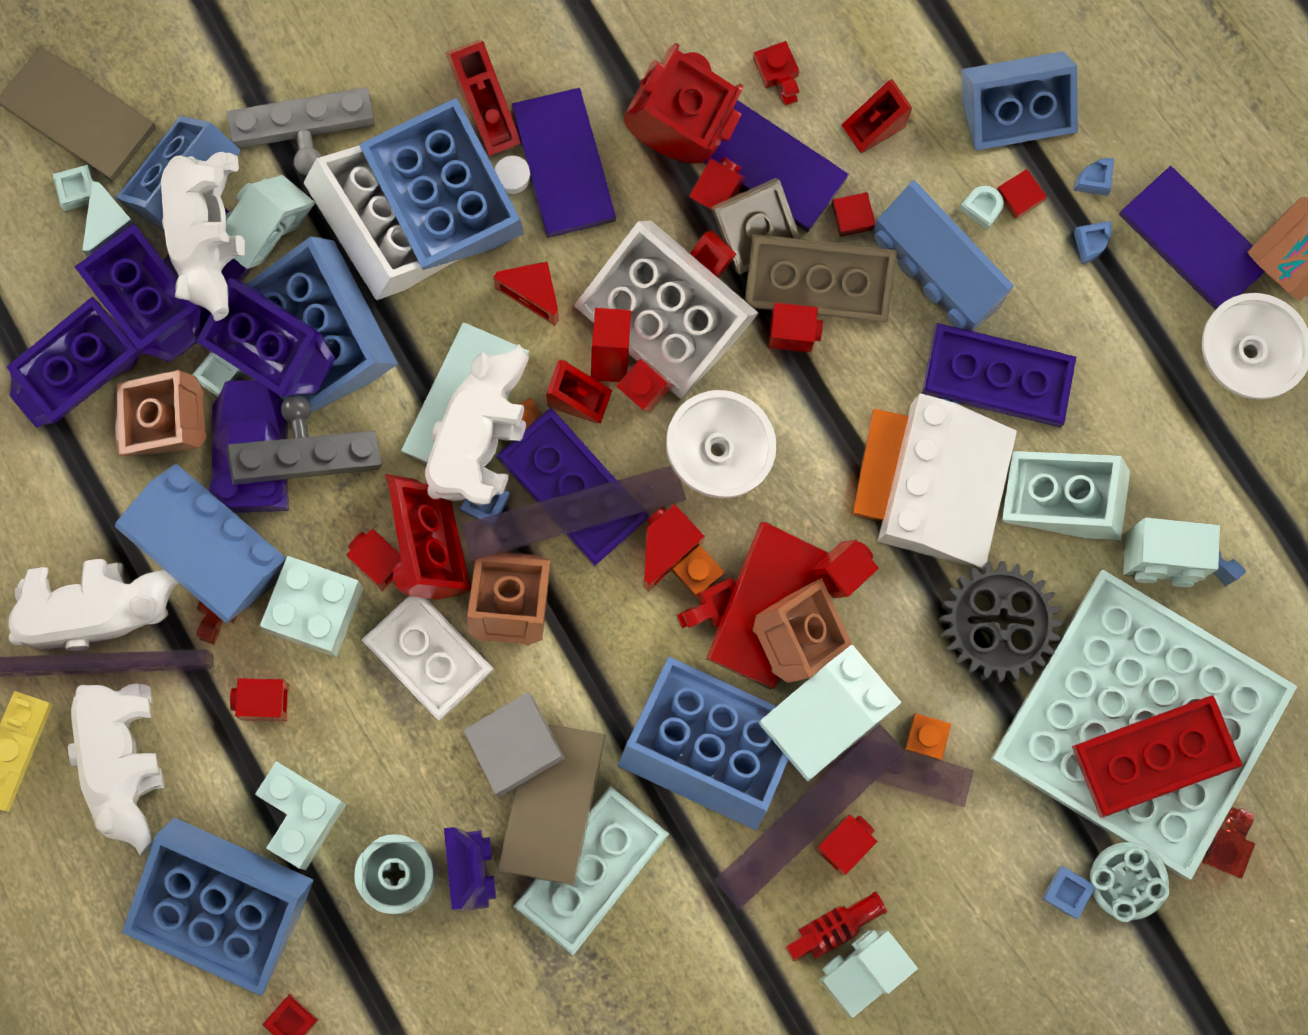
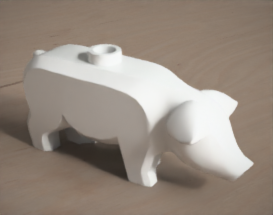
(197, 226)
(471, 430)
(89, 611)
(108, 761)

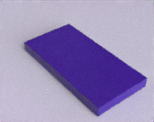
(772, 153)
(563, 162)
(1193, 238)
(999, 375)
(556, 463)

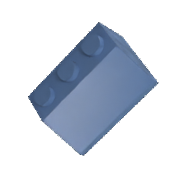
(1020, 100)
(184, 138)

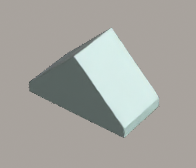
(104, 219)

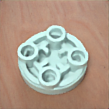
(1129, 881)

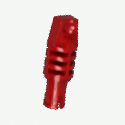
(835, 927)

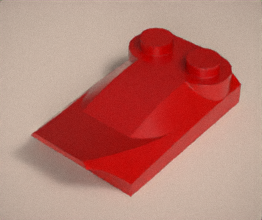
(427, 541)

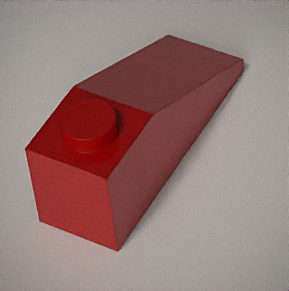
(483, 96)

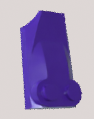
(141, 295)
(268, 343)
(70, 364)
(246, 414)
(467, 869)

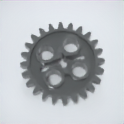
(1001, 655)

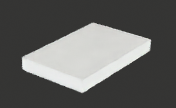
(428, 655)

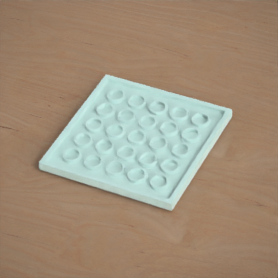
(1121, 666)

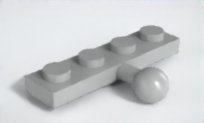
(301, 120)

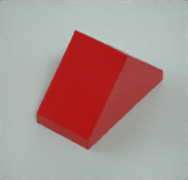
(878, 117)
(531, 288)
(610, 344)
(577, 393)

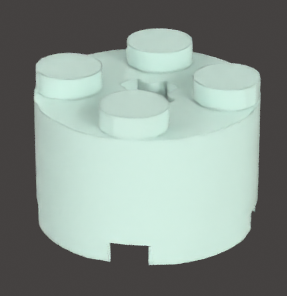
(381, 858)

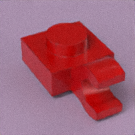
(779, 69)
(712, 606)

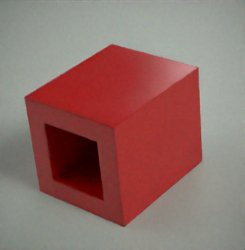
(718, 182)
(794, 327)
(645, 385)
(374, 557)
(845, 568)
(260, 699)
(847, 843)

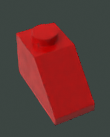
(667, 543)

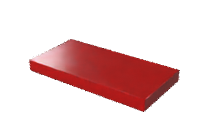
(772, 570)
(1157, 756)

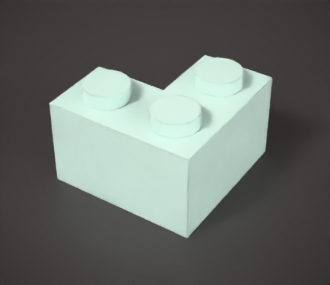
(264, 215)
(309, 814)
(867, 972)

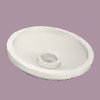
(1273, 335)
(724, 422)

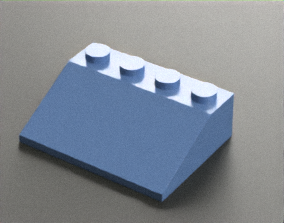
(442, 186)
(321, 292)
(706, 744)
(216, 905)

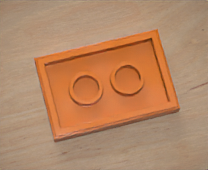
(879, 464)

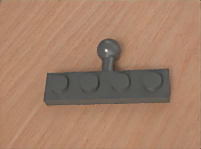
(302, 454)

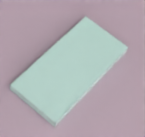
(455, 369)
(613, 853)

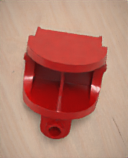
(683, 107)

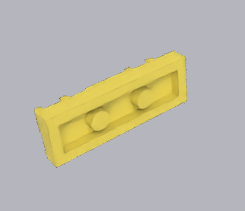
(18, 738)

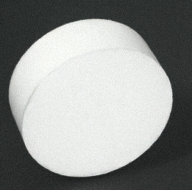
(513, 174)

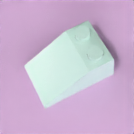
(1068, 493)
(829, 712)

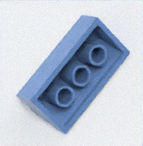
(941, 258)
(201, 543)

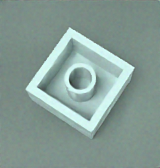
(1171, 551)
(311, 606)

